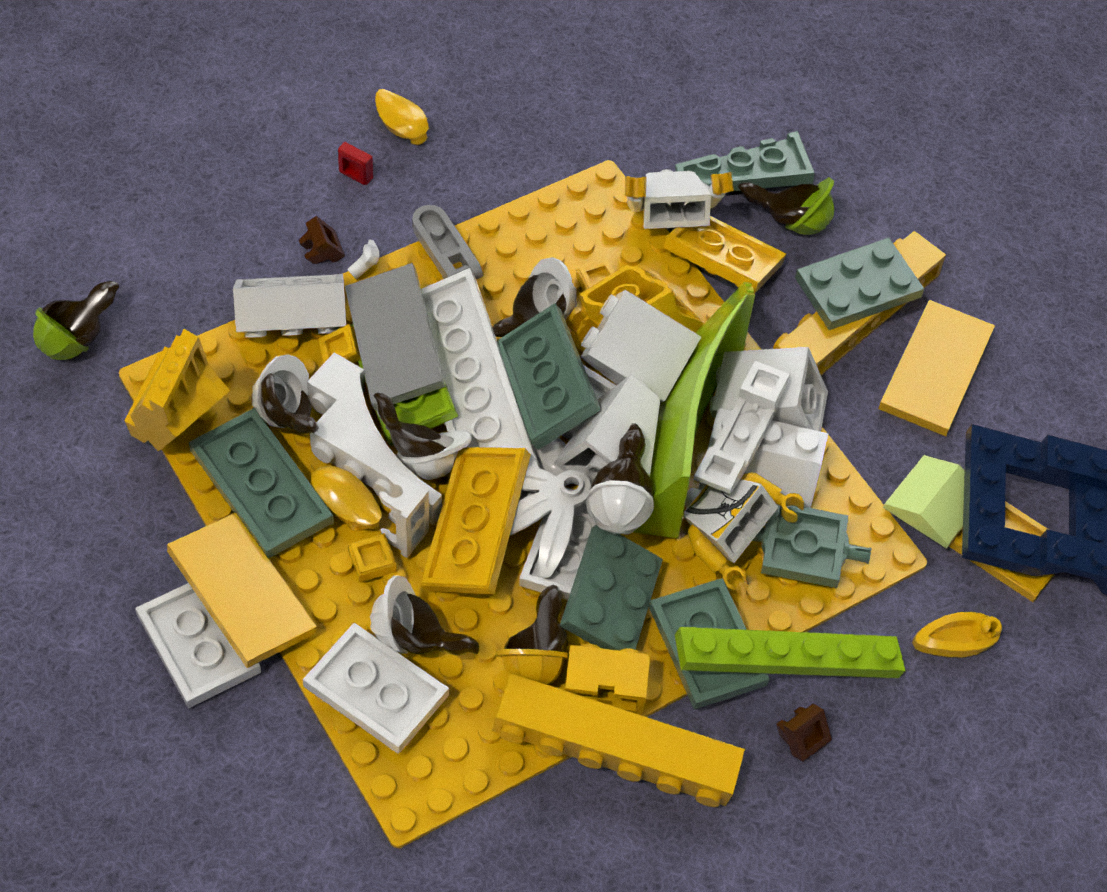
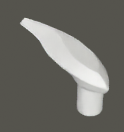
(368, 258)

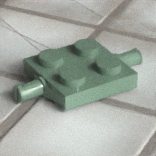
(809, 548)

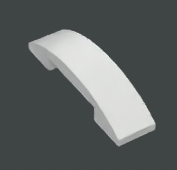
(744, 428)

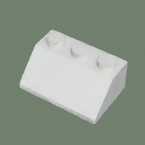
(289, 304)
(785, 457)

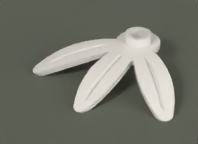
(552, 498)

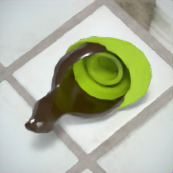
(802, 207)
(69, 326)

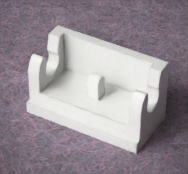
(408, 511)

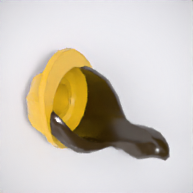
(539, 649)

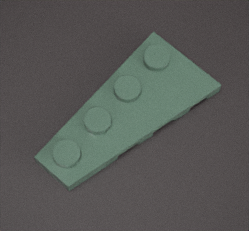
(766, 165)

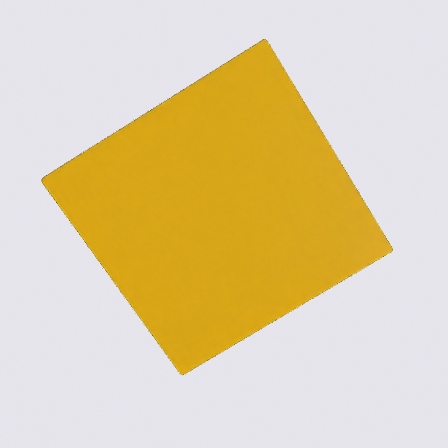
(456, 755)

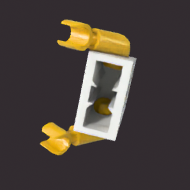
(727, 522)

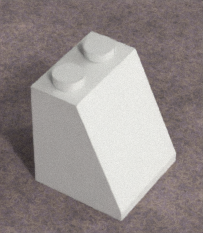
(638, 342)
(803, 396)
(599, 436)

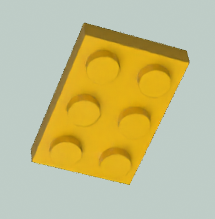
(726, 252)

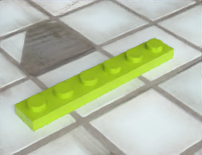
(788, 652)

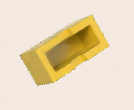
(609, 676)

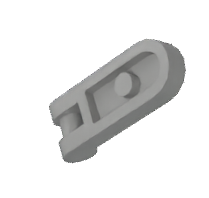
(443, 241)

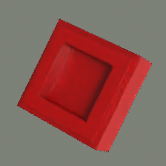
(355, 163)

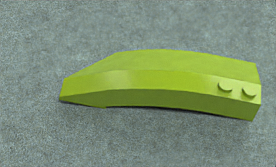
(684, 409)

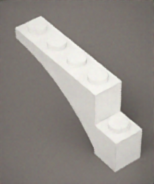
(349, 434)

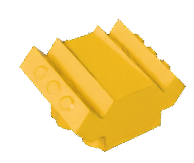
(639, 283)
(174, 392)

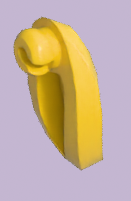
(402, 116)
(346, 497)
(958, 635)

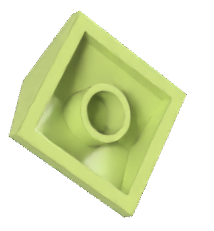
(931, 499)

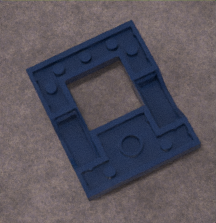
(1054, 462)

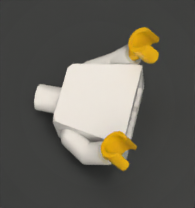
(676, 197)

